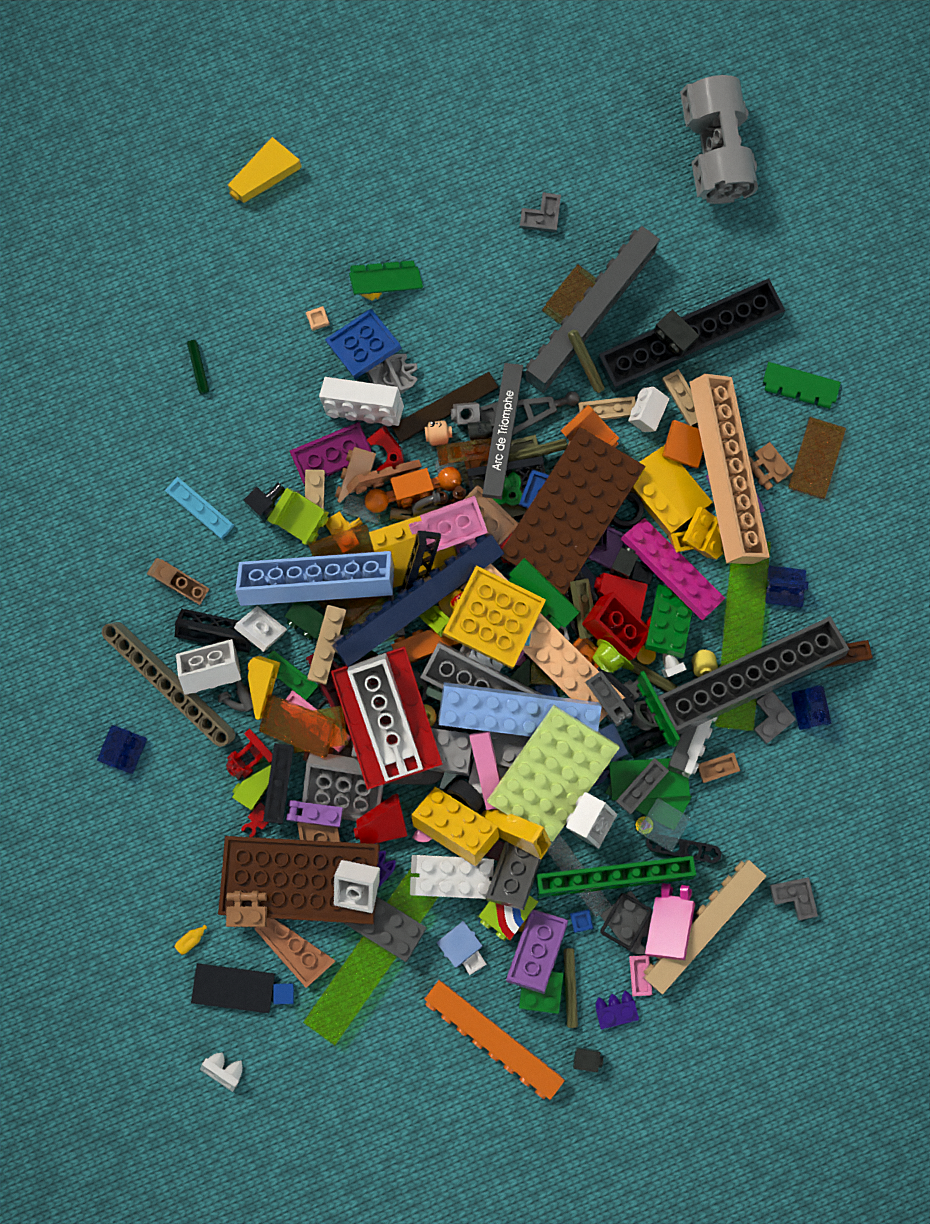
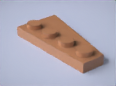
(361, 483)
(297, 953)

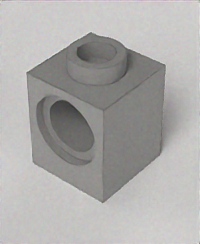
(474, 413)

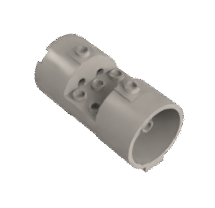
(714, 111)

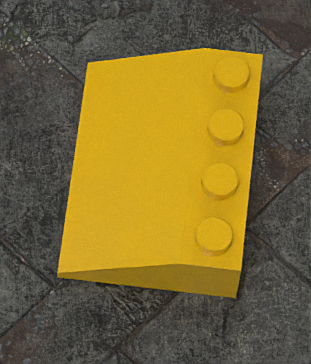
(669, 492)
(400, 542)

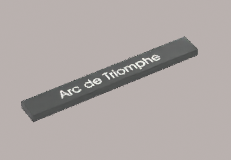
(502, 431)

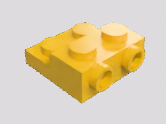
(704, 534)

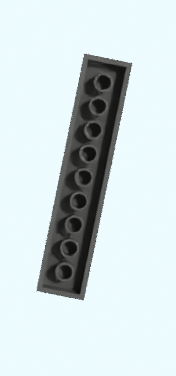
(592, 308)
(754, 675)

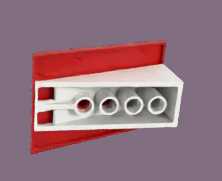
(386, 717)

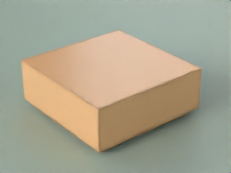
(317, 318)

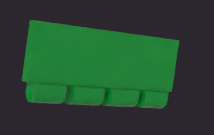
(385, 278)
(806, 384)
(556, 604)
(657, 708)

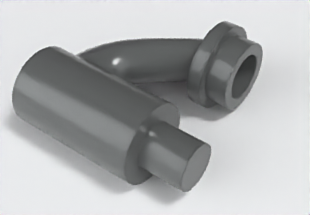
(426, 505)
(244, 696)

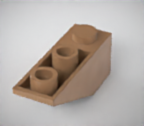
(359, 463)
(177, 581)

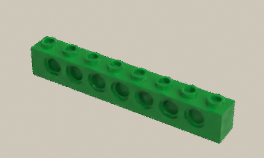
(615, 876)

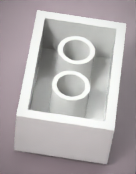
(208, 667)
(591, 819)

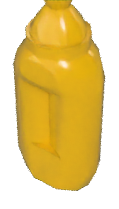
(189, 940)

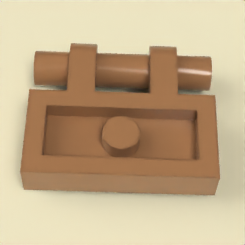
(773, 464)
(246, 916)

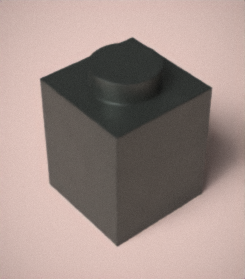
(587, 1059)

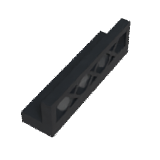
(513, 466)
(416, 558)
(209, 633)
(278, 783)

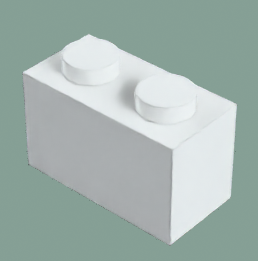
(648, 409)

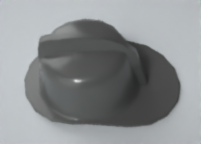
(642, 717)

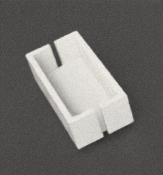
(361, 401)
(450, 877)

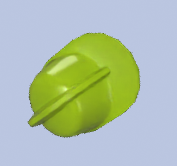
(609, 658)

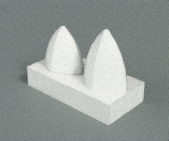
(671, 665)
(214, 1068)

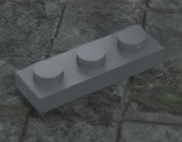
(642, 786)

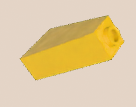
(263, 171)
(520, 832)

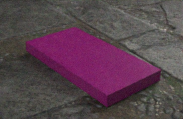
(329, 451)

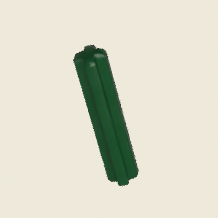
(197, 366)

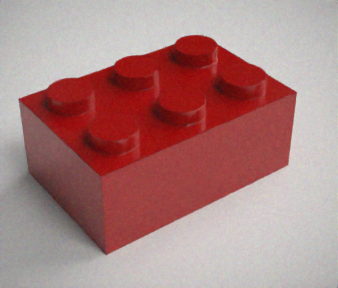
(617, 624)

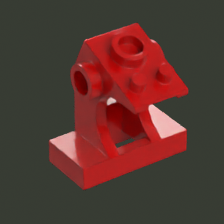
(384, 438)
(237, 767)

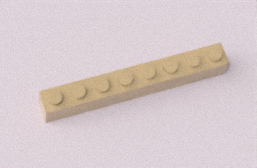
(707, 923)

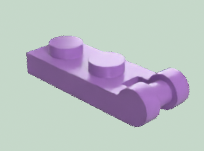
(315, 814)

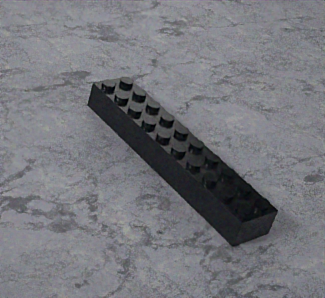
(714, 324)

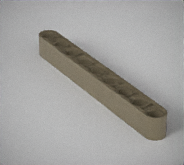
(159, 682)

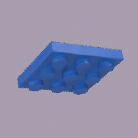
(363, 344)

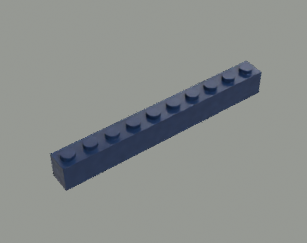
(416, 600)

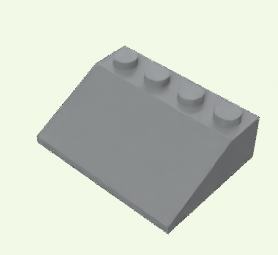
(339, 783)

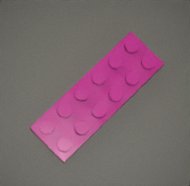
(673, 569)

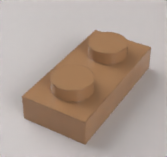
(718, 767)

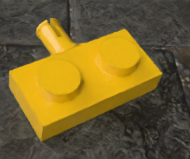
(338, 524)

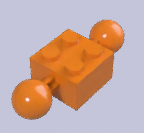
(412, 488)

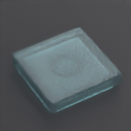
(664, 825)

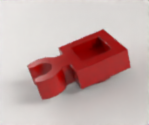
(256, 818)

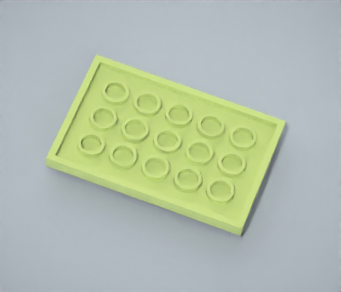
(553, 771)

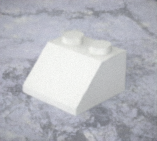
(356, 886)

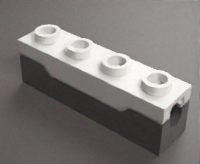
(689, 748)

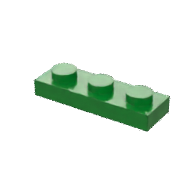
(293, 677)

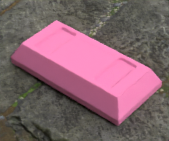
(639, 985)

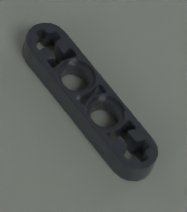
(682, 851)

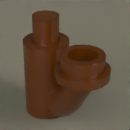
(458, 494)

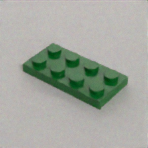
(668, 623)

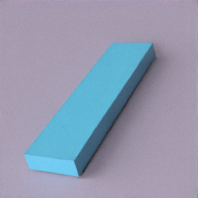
(199, 508)

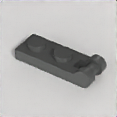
(608, 698)

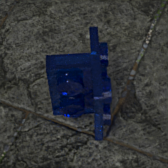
(786, 586)
(811, 707)
(122, 749)

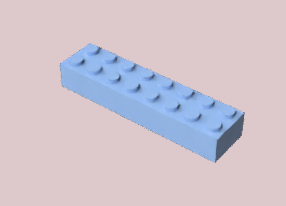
(315, 578)
(507, 710)

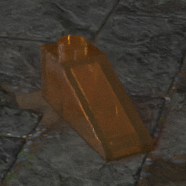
(463, 451)

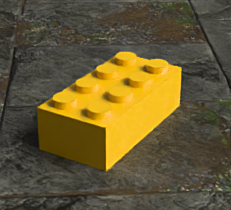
(455, 826)

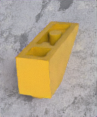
(261, 682)

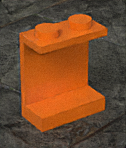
(592, 423)

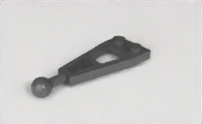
(488, 412)

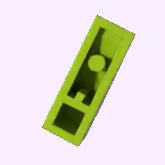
(252, 789)

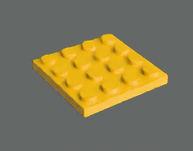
(494, 617)

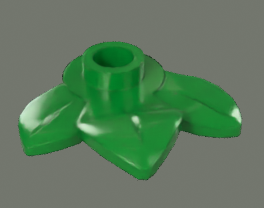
(511, 484)

